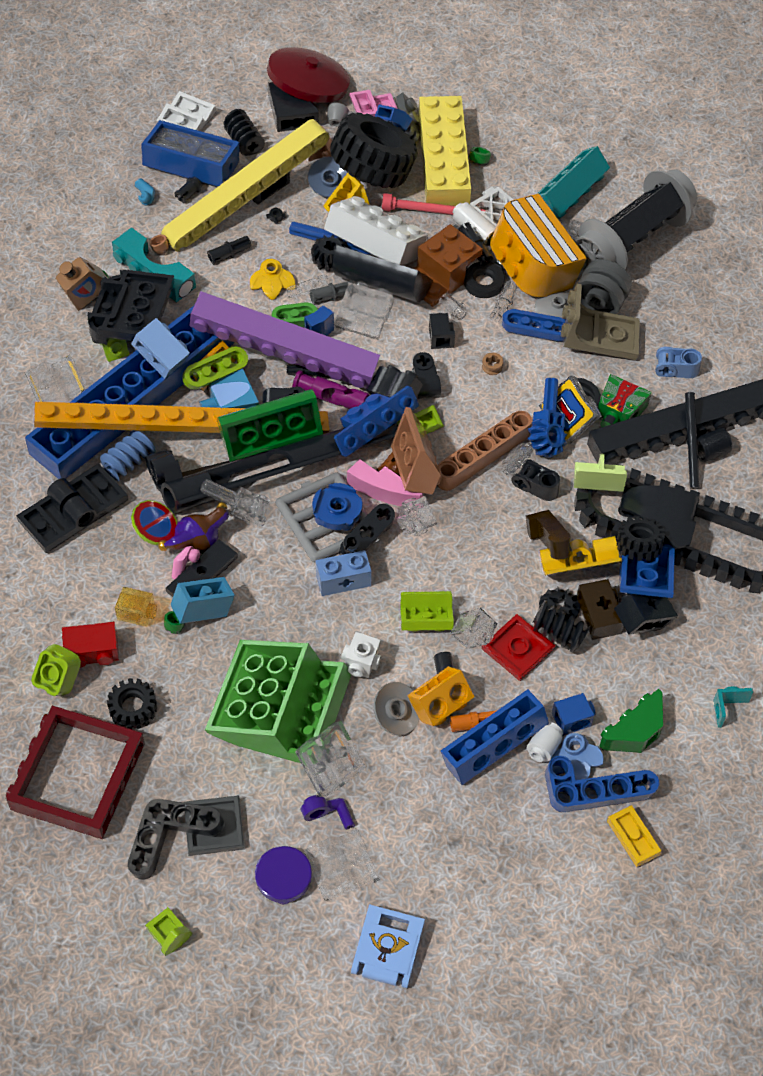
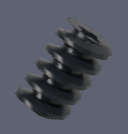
(242, 129)
(559, 626)

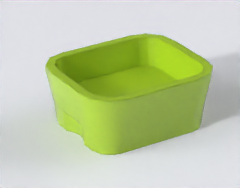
(56, 670)

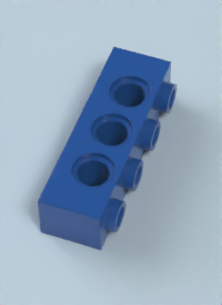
(495, 737)

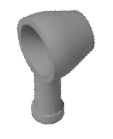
(336, 112)

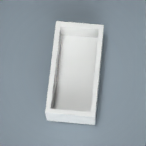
(375, 230)

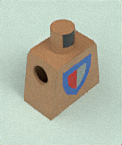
(80, 281)

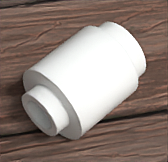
(545, 742)

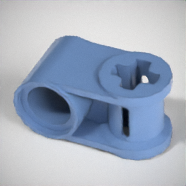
(680, 362)

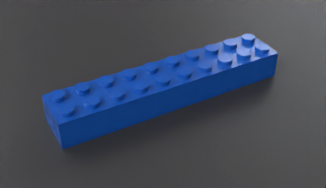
(128, 383)

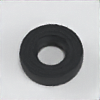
(484, 291)

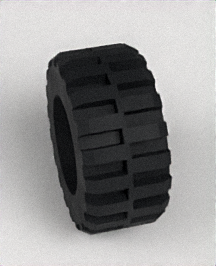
(373, 150)

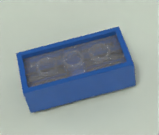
(190, 153)

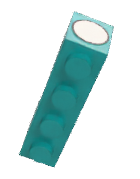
(133, 249)

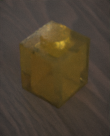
(135, 606)

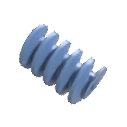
(126, 453)

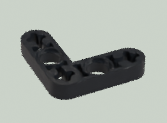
(160, 826)

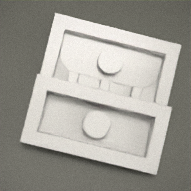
(188, 112)

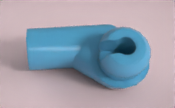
(147, 192)

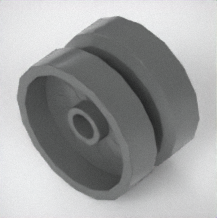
(604, 286)

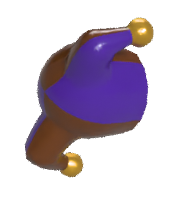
(197, 530)

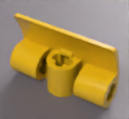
(602, 553)

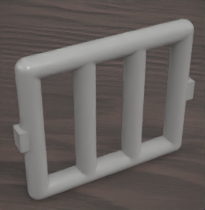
(294, 519)

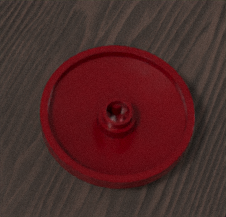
(308, 75)

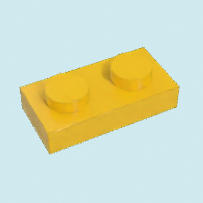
(634, 836)

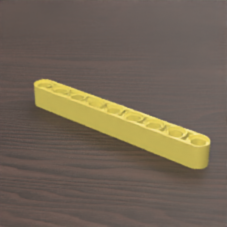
(245, 185)

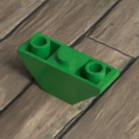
(636, 727)

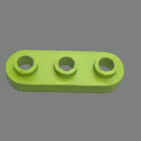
(220, 361)

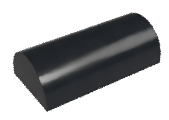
(381, 274)

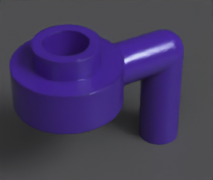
(317, 807)

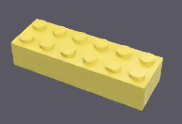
(444, 150)

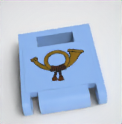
(386, 949)

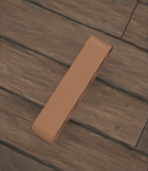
(484, 450)

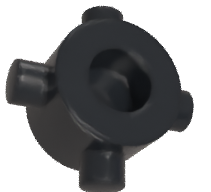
(276, 215)

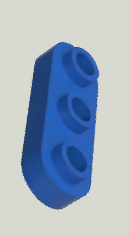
(526, 321)

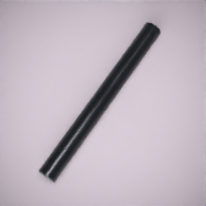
(692, 440)

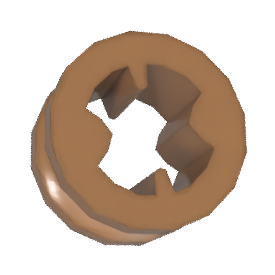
(487, 359)

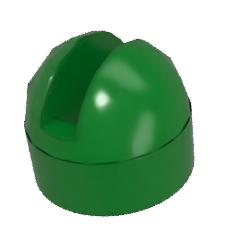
(169, 623)

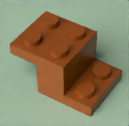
(445, 261)

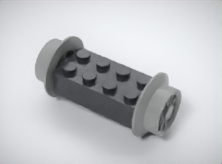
(665, 198)

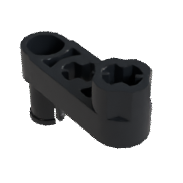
(370, 522)

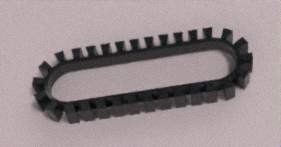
(590, 514)

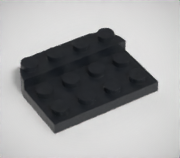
(128, 304)

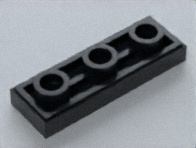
(211, 563)

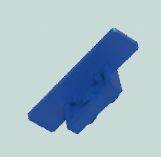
(372, 418)

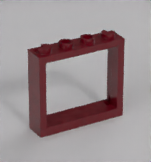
(99, 823)

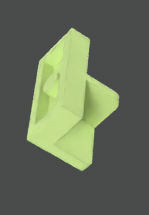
(599, 476)

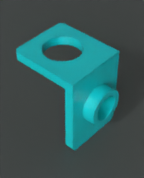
(729, 695)

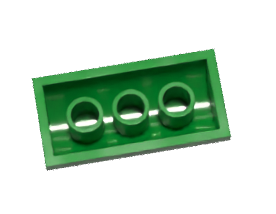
(270, 425)

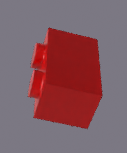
(92, 642)

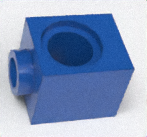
(573, 713)

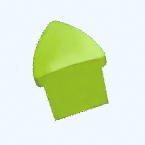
(168, 931)

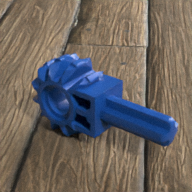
(548, 425)

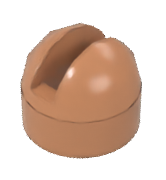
(159, 244)

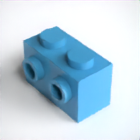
(202, 600)

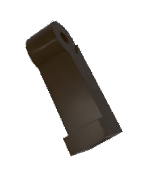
(550, 532)

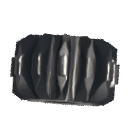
(324, 251)

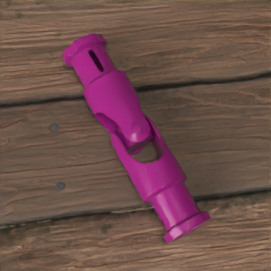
(342, 396)

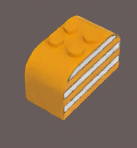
(536, 248)

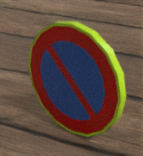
(153, 522)

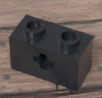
(645, 613)

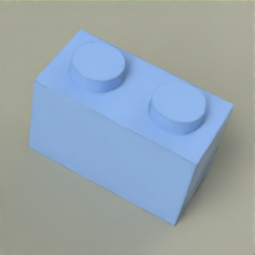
(160, 347)

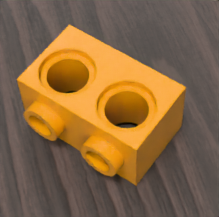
(439, 690)

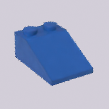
(648, 577)

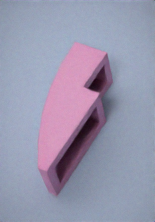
(380, 485)

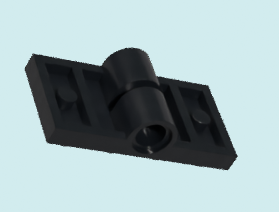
(71, 507)

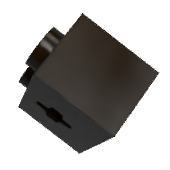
(597, 606)

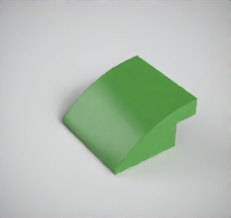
(277, 697)

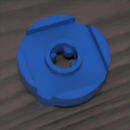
(337, 519)

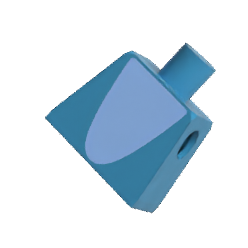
(231, 392)

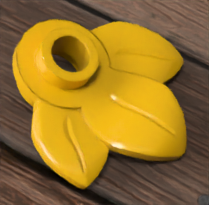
(271, 281)

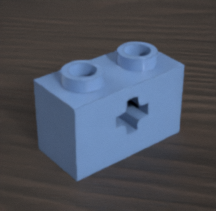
(343, 573)

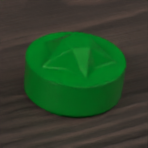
(480, 155)

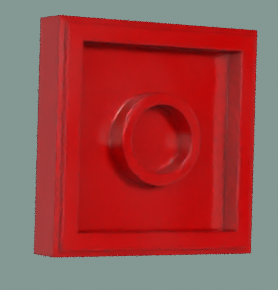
(518, 647)

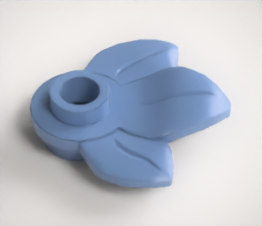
(582, 758)

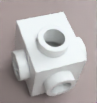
(362, 655)

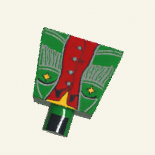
(622, 401)

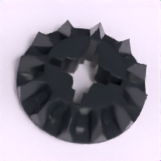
(570, 605)

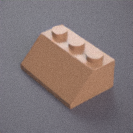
(415, 456)

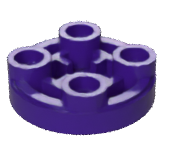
(283, 874)

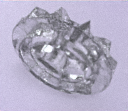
(517, 458)

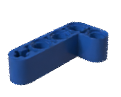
(601, 785)

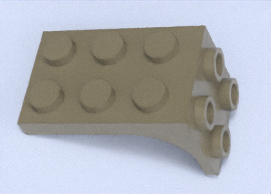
(598, 330)

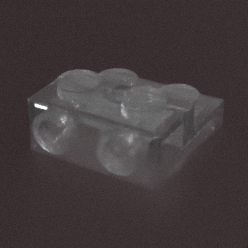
(364, 310)

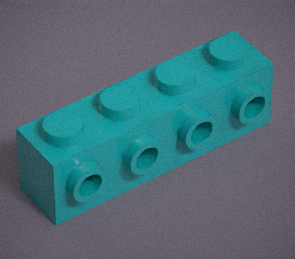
(574, 180)

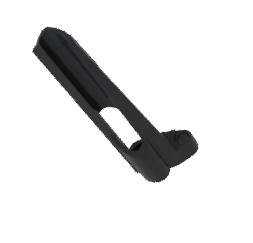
(183, 491)

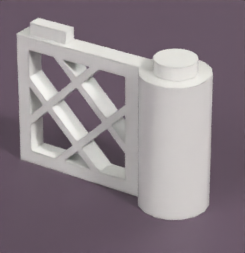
(482, 221)

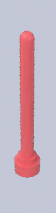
(390, 203)

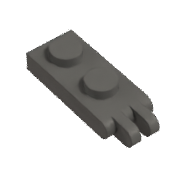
(410, 107)

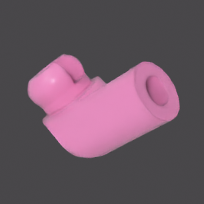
(180, 561)

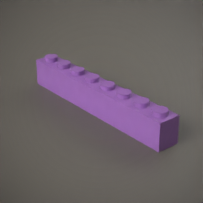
(283, 340)

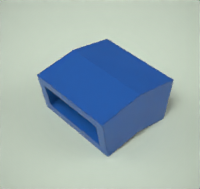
(396, 116)
(320, 321)

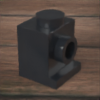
(441, 331)

